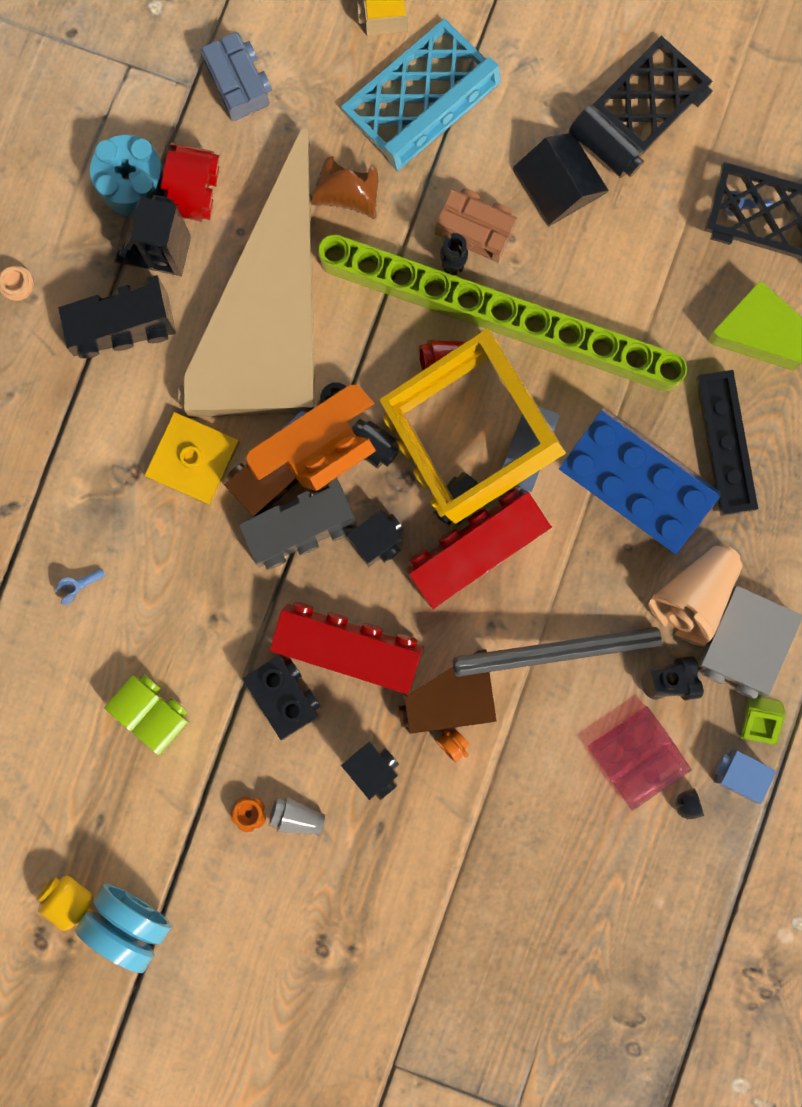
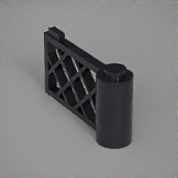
(614, 141)
(727, 235)

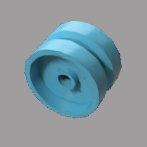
(123, 928)

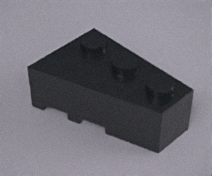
(154, 237)
(118, 320)

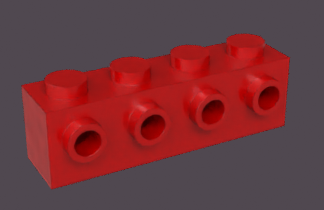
(477, 547)
(346, 647)

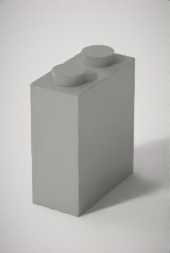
(750, 643)

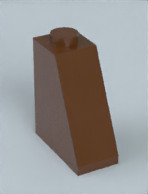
(449, 702)

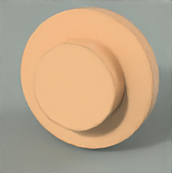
(16, 283)

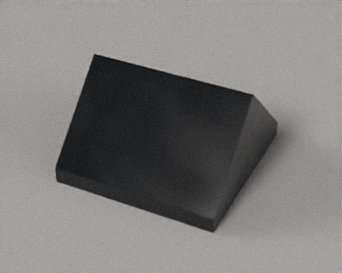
(559, 177)

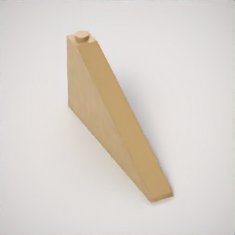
(262, 331)

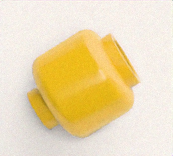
(64, 902)

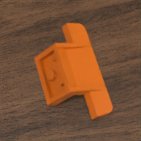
(318, 443)

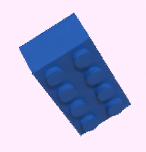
(640, 481)

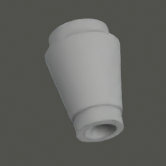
(295, 817)

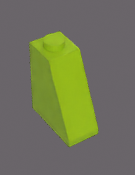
(762, 329)

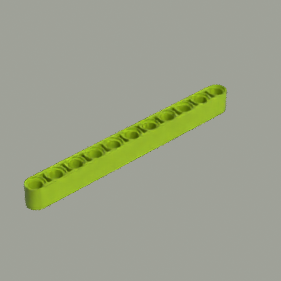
(519, 309)

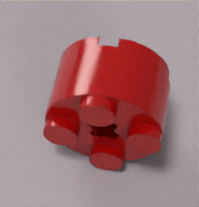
(188, 180)

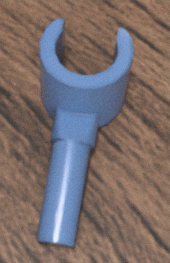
(745, 204)
(76, 585)

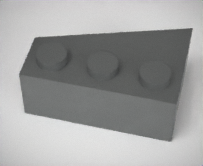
(298, 525)

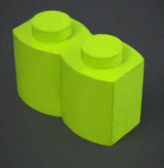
(147, 714)

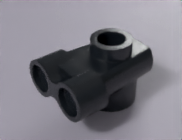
(674, 680)

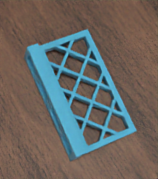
(446, 107)

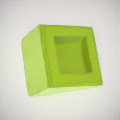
(762, 720)

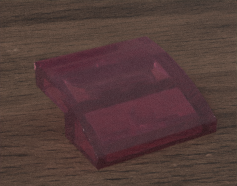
(639, 758)

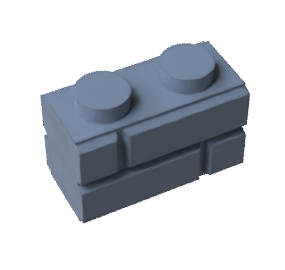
(235, 75)

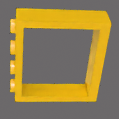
(440, 375)

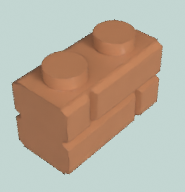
(482, 225)

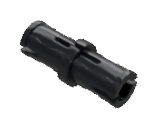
(454, 254)

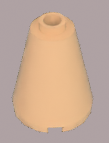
(698, 595)

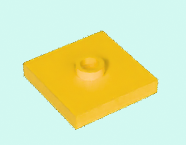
(192, 458)

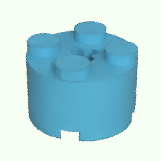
(115, 160)

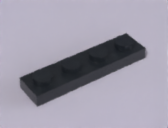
(727, 442)

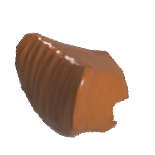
(346, 188)

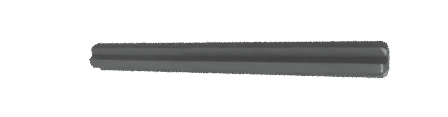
(556, 651)

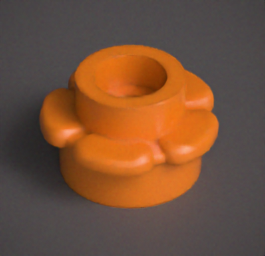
(453, 744)
(246, 823)

